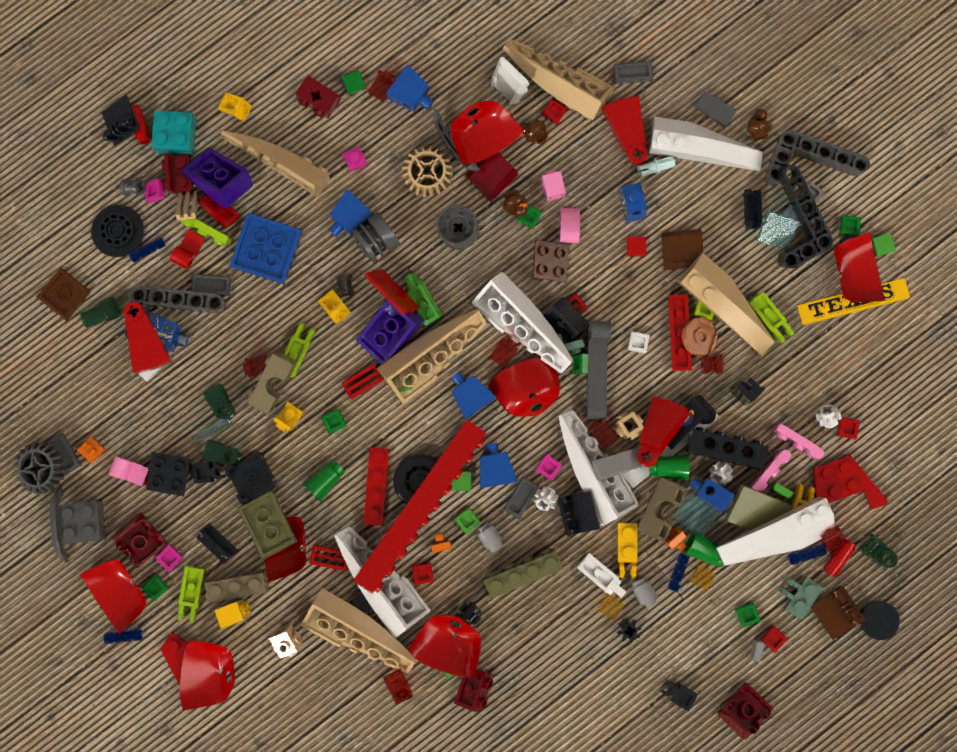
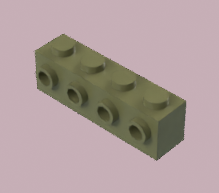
(522, 574)

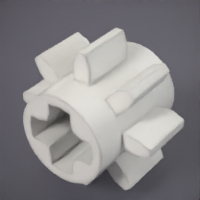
(828, 416)
(721, 473)
(545, 498)

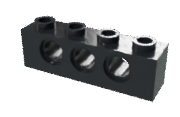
(757, 455)

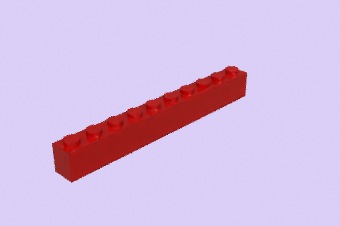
(418, 508)

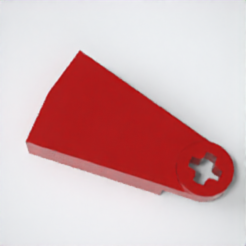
(627, 125)
(144, 342)
(659, 429)

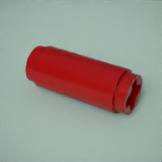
(143, 135)
(839, 558)

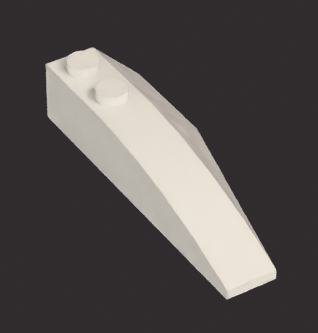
(700, 144)
(516, 315)
(611, 495)
(782, 534)
(397, 601)

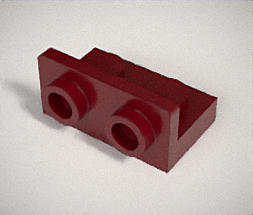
(175, 179)
(474, 691)

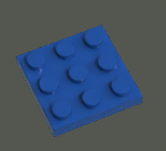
(266, 248)

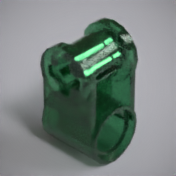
(218, 399)
(219, 453)
(876, 549)

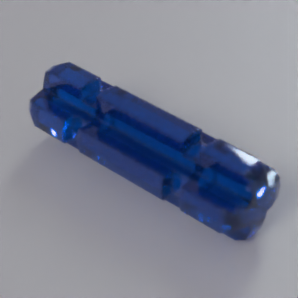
(147, 249)
(807, 554)
(678, 572)
(125, 636)

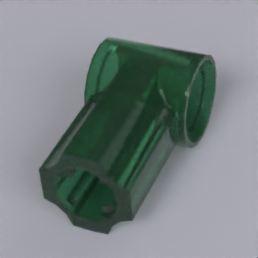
(105, 311)

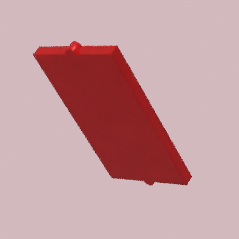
(392, 291)

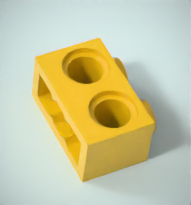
(233, 613)

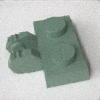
(802, 598)

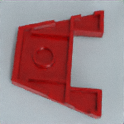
(843, 479)

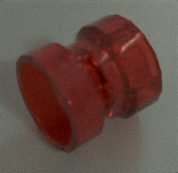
(712, 364)

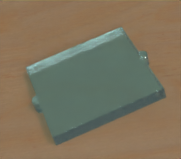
(777, 230)
(212, 430)
(696, 515)

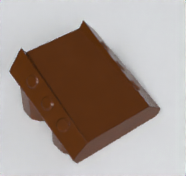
(681, 248)

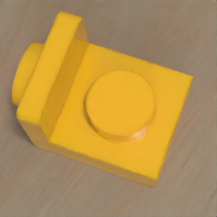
(235, 106)
(334, 306)
(288, 417)

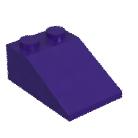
(219, 177)
(388, 332)

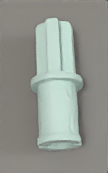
(656, 166)

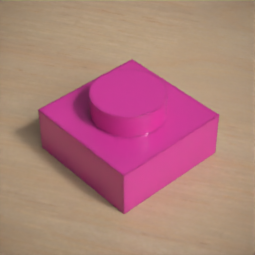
(355, 159)
(154, 191)
(549, 467)
(169, 558)

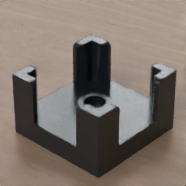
(251, 477)

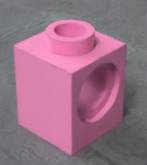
(553, 185)

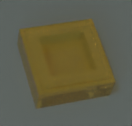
(702, 577)
(610, 607)

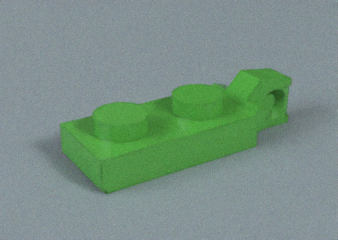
(421, 296)

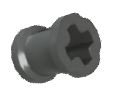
(132, 186)

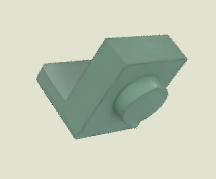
(573, 347)

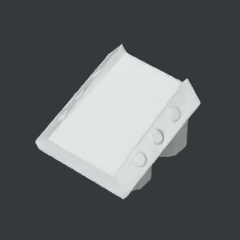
(509, 81)

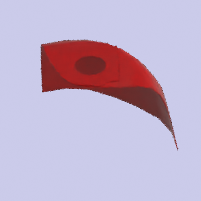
(491, 134)
(859, 270)
(518, 381)
(291, 558)
(114, 593)
(442, 651)
(199, 675)

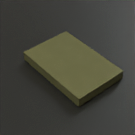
(754, 508)
(267, 525)

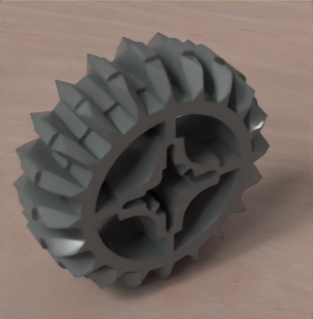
(37, 454)

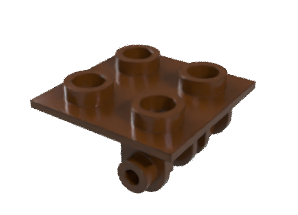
(550, 261)
(838, 613)

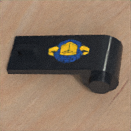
(700, 412)

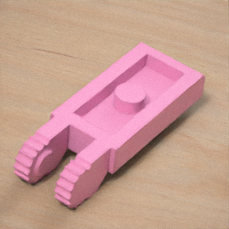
(798, 441)
(770, 470)

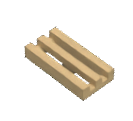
(181, 198)

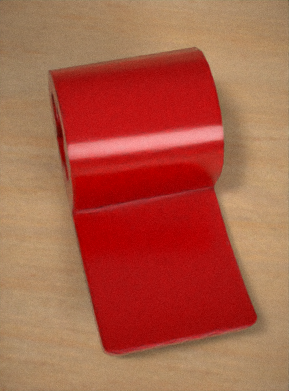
(187, 251)

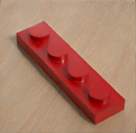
(678, 317)
(376, 486)

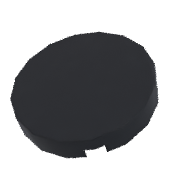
(881, 620)

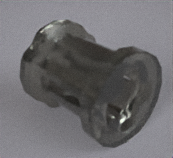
(345, 285)

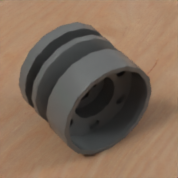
(457, 216)
(375, 237)

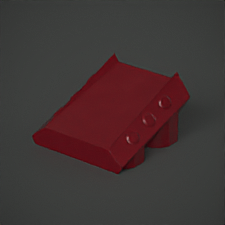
(493, 176)
(138, 540)
(745, 711)

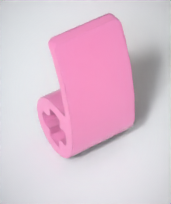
(570, 225)
(128, 470)

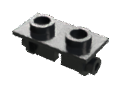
(753, 209)
(216, 543)

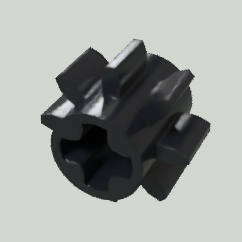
(469, 613)
(624, 627)

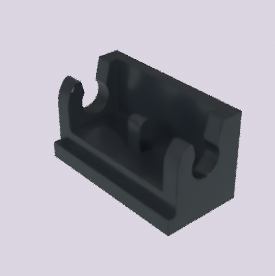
(566, 319)
(745, 393)

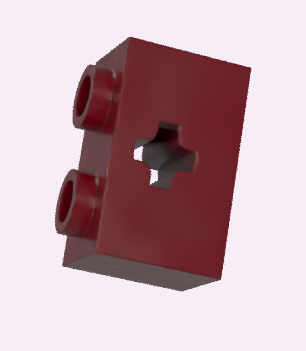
(311, 88)

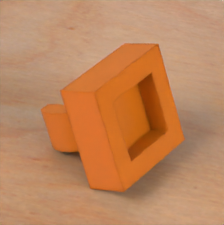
(91, 449)
(676, 538)
(440, 544)

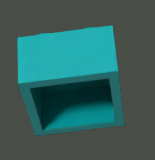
(174, 133)

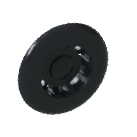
(117, 230)
(415, 478)

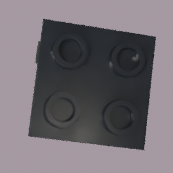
(119, 121)
(168, 474)
(578, 513)

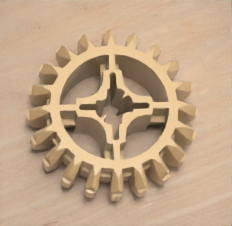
(416, 160)

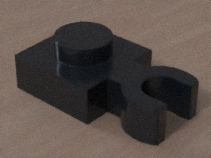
(206, 472)
(681, 696)

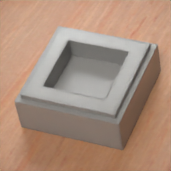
(756, 650)

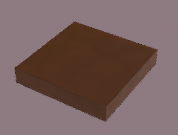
(63, 294)

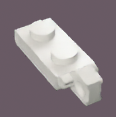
(601, 575)

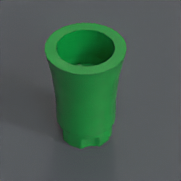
(671, 467)
(324, 479)
(702, 549)

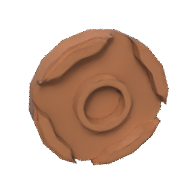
(699, 336)

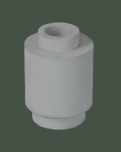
(490, 537)
(644, 592)

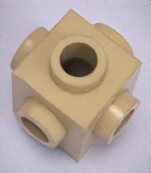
(636, 422)
(285, 641)

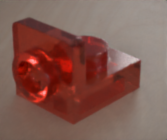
(381, 85)
(504, 352)
(254, 365)
(604, 434)
(832, 538)
(398, 686)

